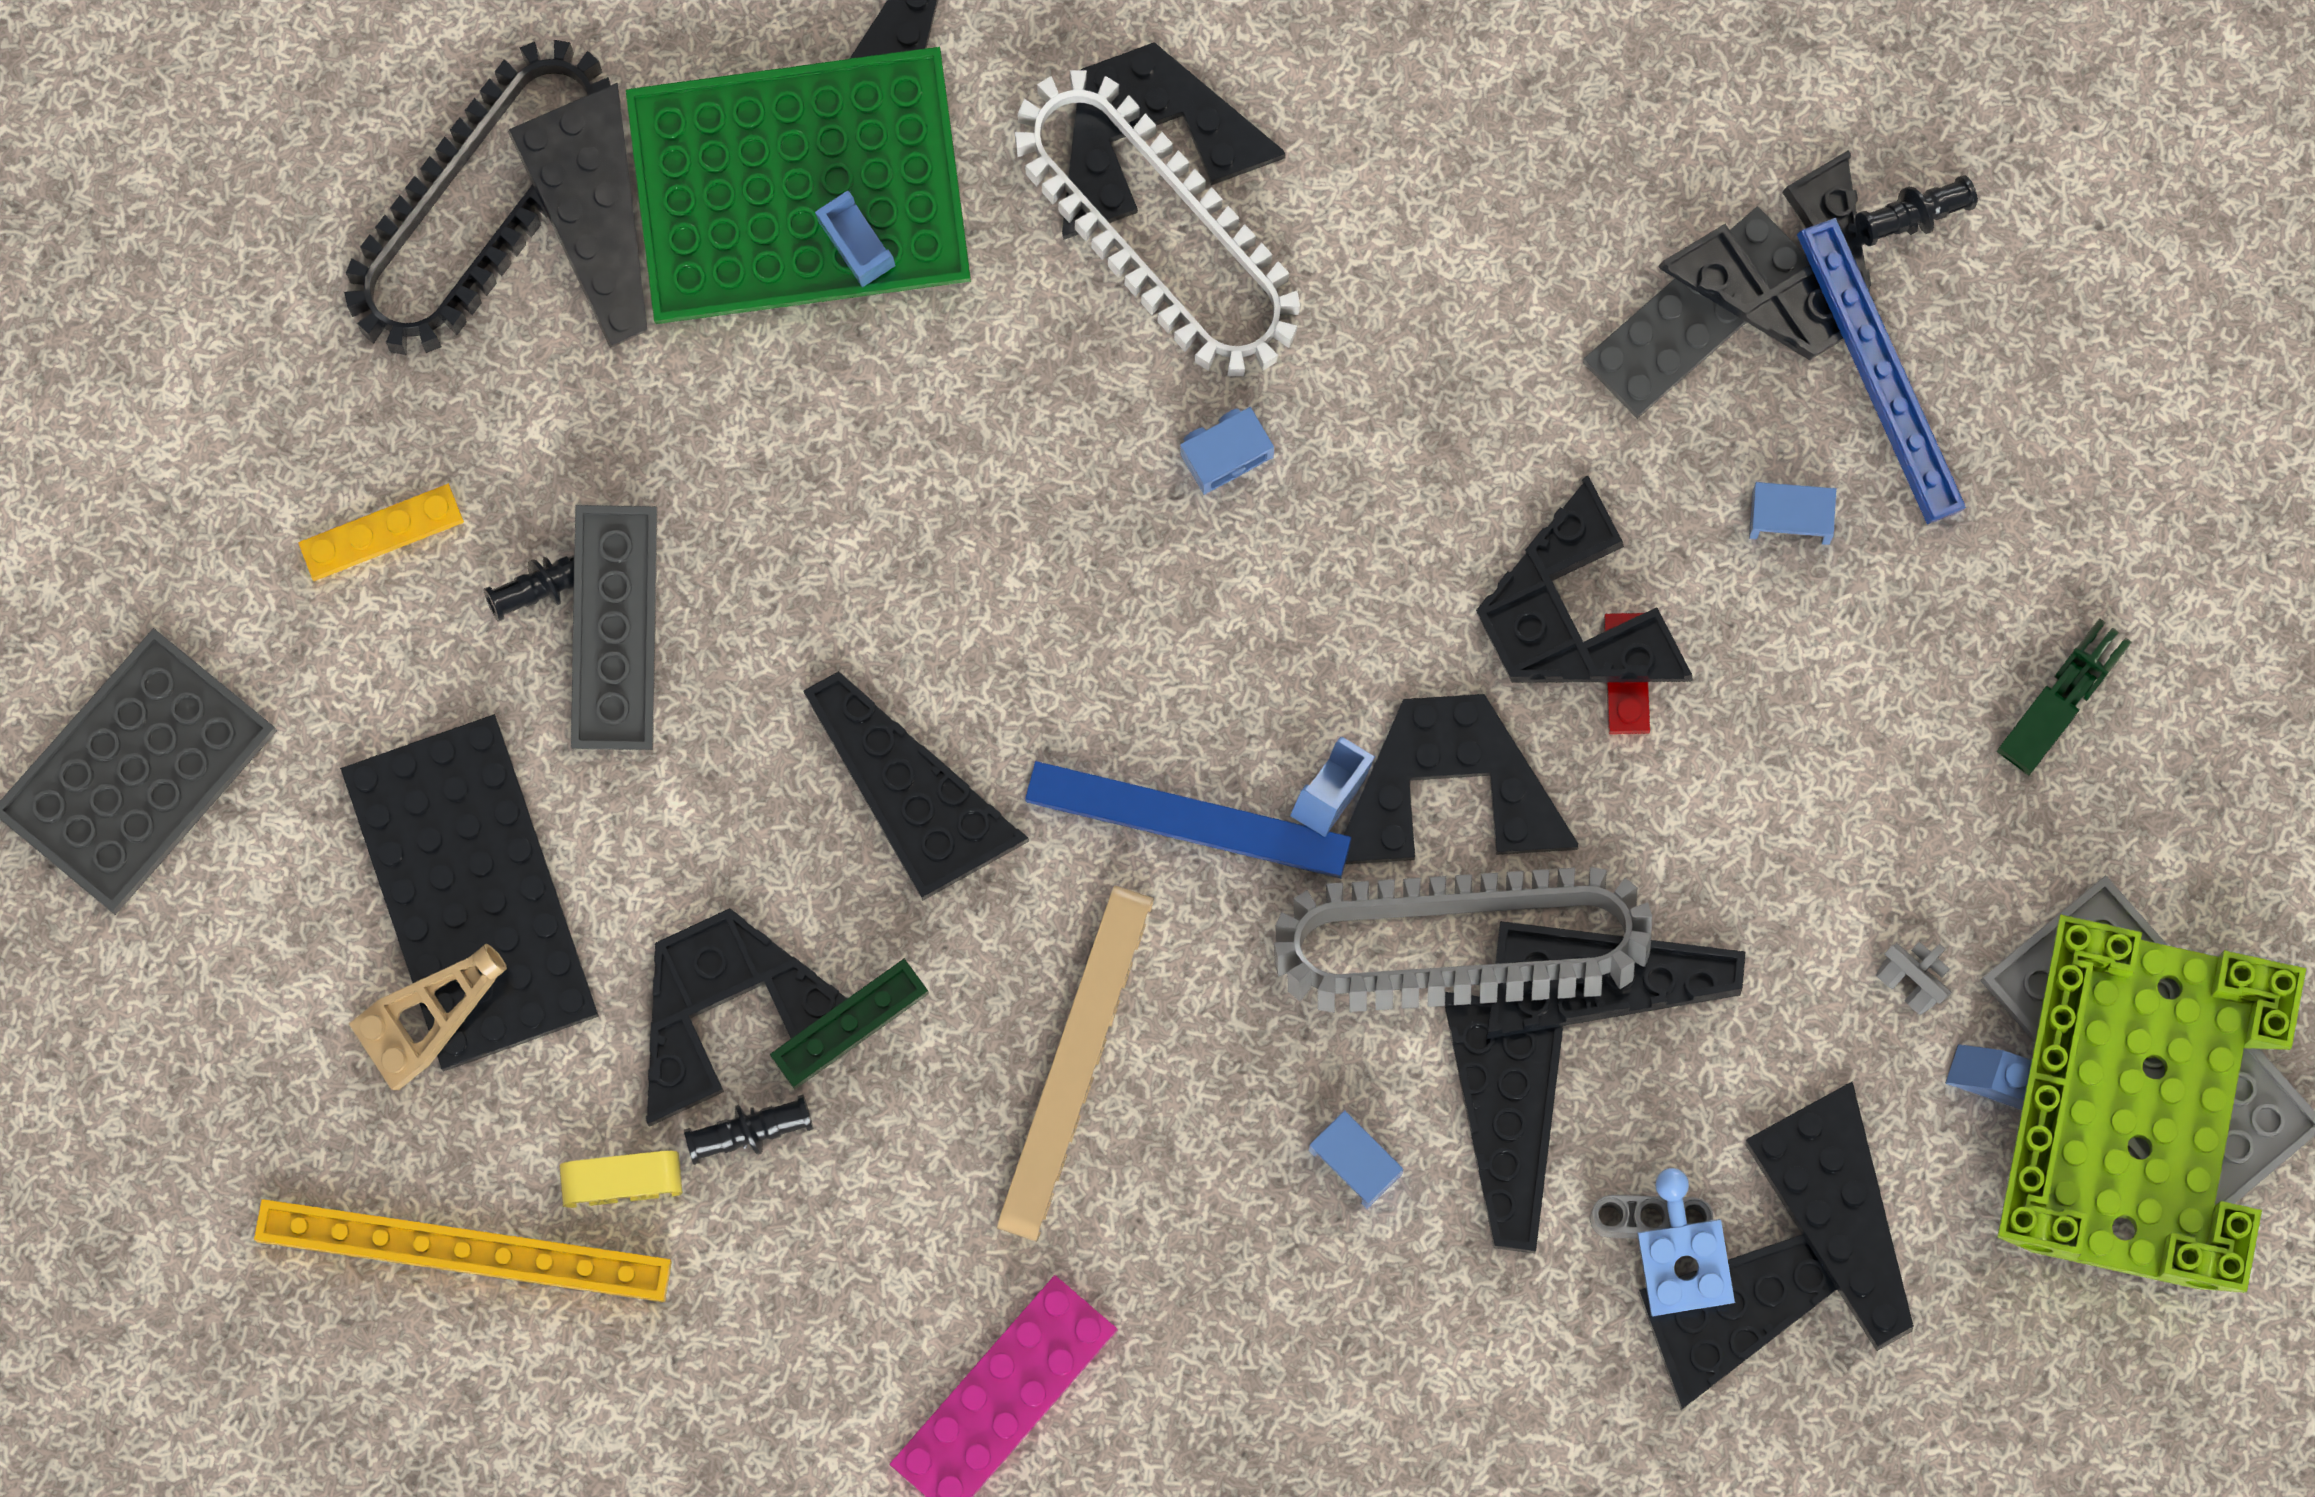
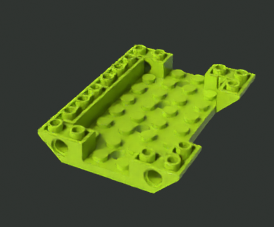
(2093, 1097)

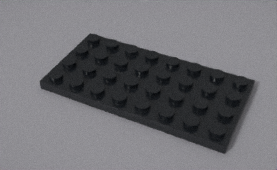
(465, 874)

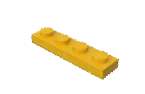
(380, 532)

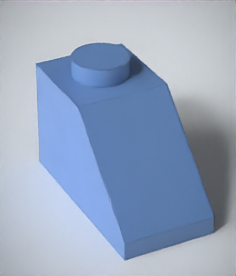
(1990, 1074)

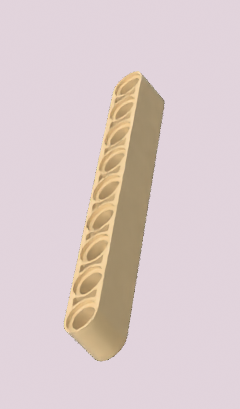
(1074, 1063)

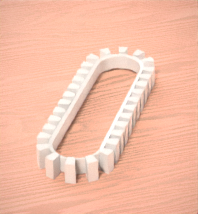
(1193, 185)

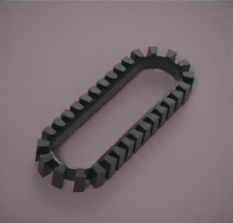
(357, 273)

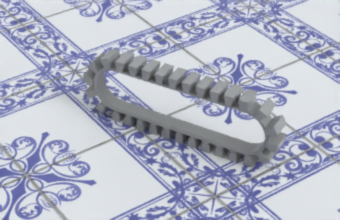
(1619, 962)

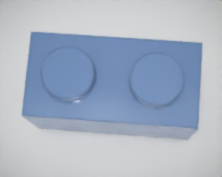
(1226, 449)

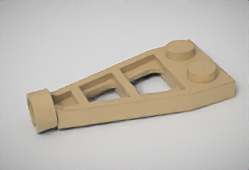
(388, 1040)

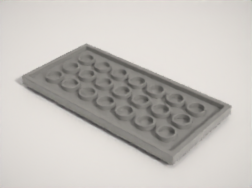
(2267, 1114)

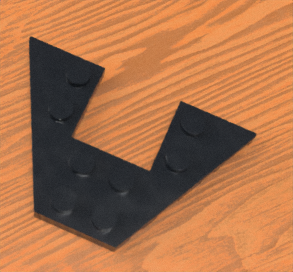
(1164, 92)
(1795, 308)
(1535, 629)
(1444, 741)
(701, 971)

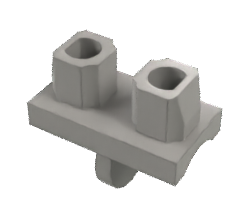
(1929, 988)

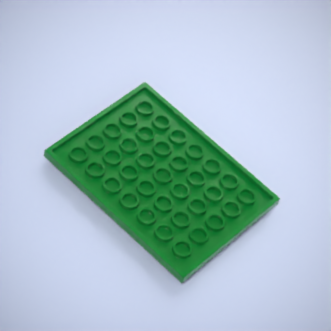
(749, 157)

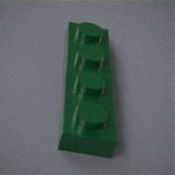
(849, 1024)

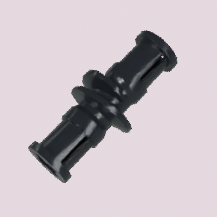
(1916, 210)
(532, 587)
(748, 1129)

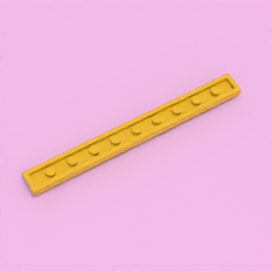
(463, 1250)

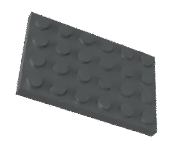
(134, 771)

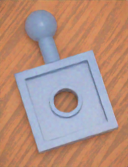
(1664, 1246)

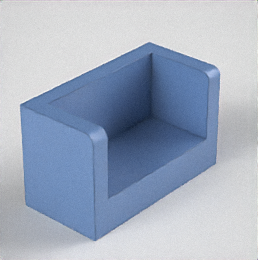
(854, 239)
(1793, 510)
(1333, 787)
(1356, 1158)

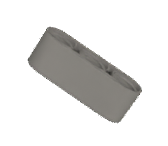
(1630, 1208)

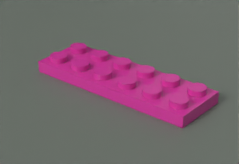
(1005, 1394)

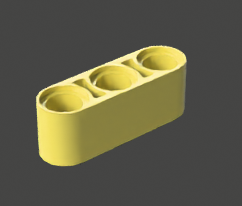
(623, 1176)

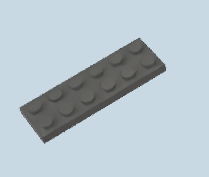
(1683, 326)
(614, 627)

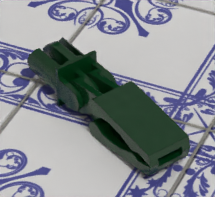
(2053, 713)

